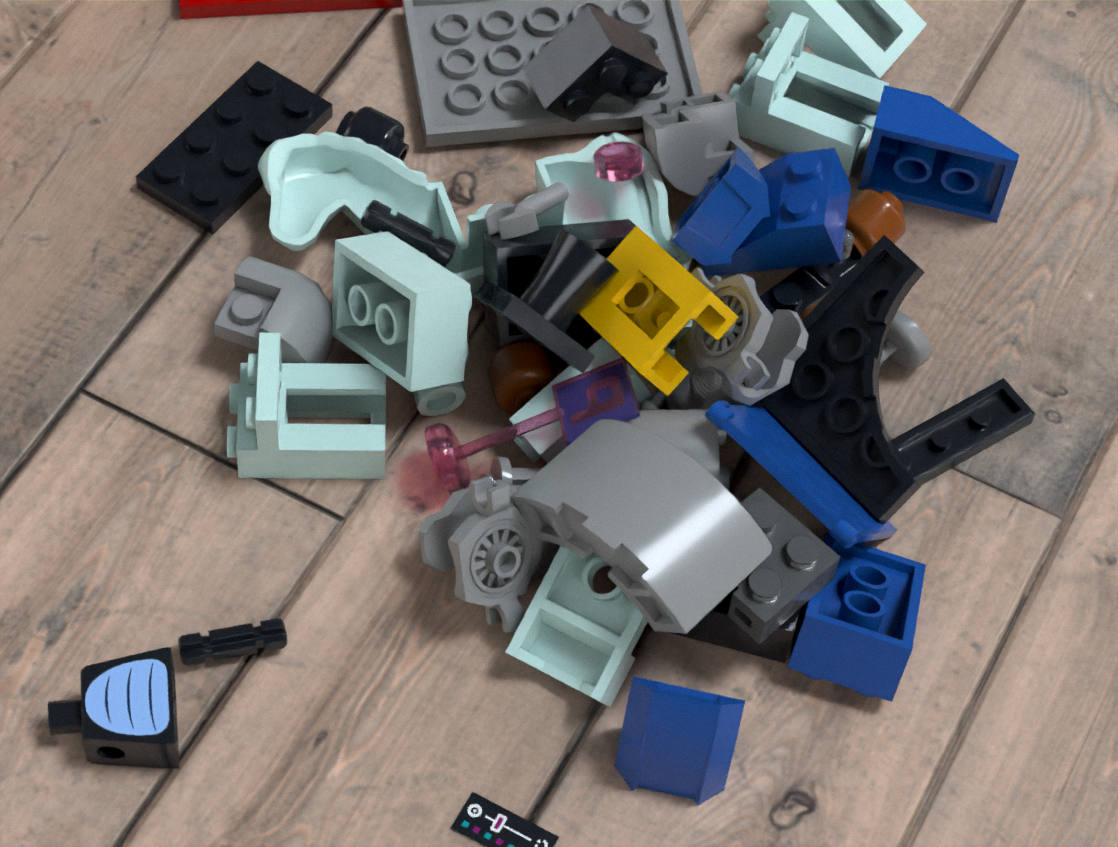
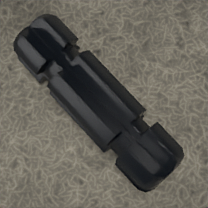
(378, 218)
(232, 641)

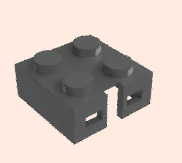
(787, 577)

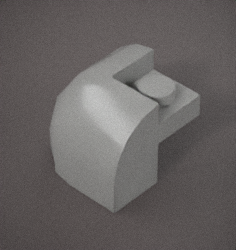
(693, 139)
(277, 301)

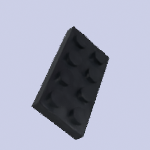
(216, 158)

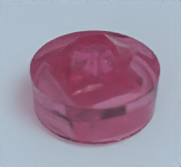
(618, 161)

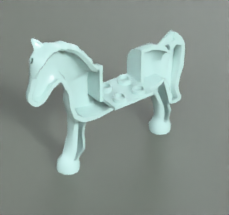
(331, 174)

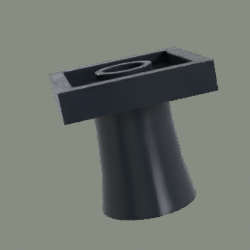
(554, 297)

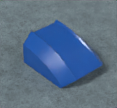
(723, 212)
(677, 739)

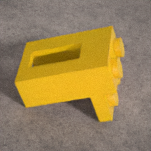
(650, 306)

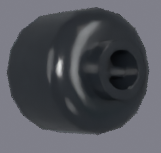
(375, 129)

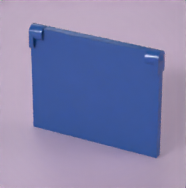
(799, 472)

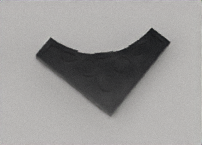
(835, 381)

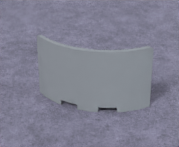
(651, 516)

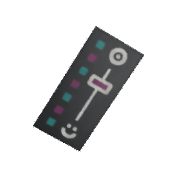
(499, 827)

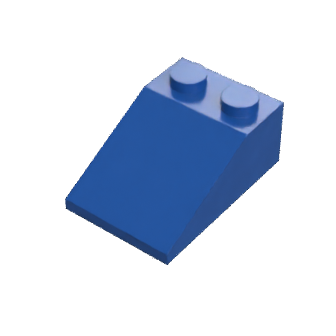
(936, 157)
(806, 216)
(861, 622)

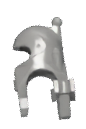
(755, 348)
(479, 539)

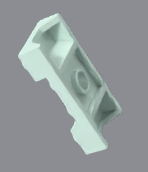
(577, 632)

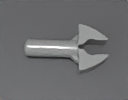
(520, 218)

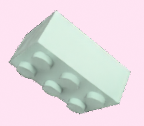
(400, 310)

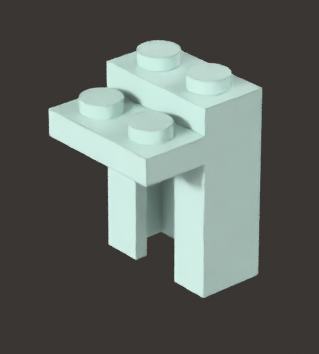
(851, 32)
(804, 100)
(278, 391)

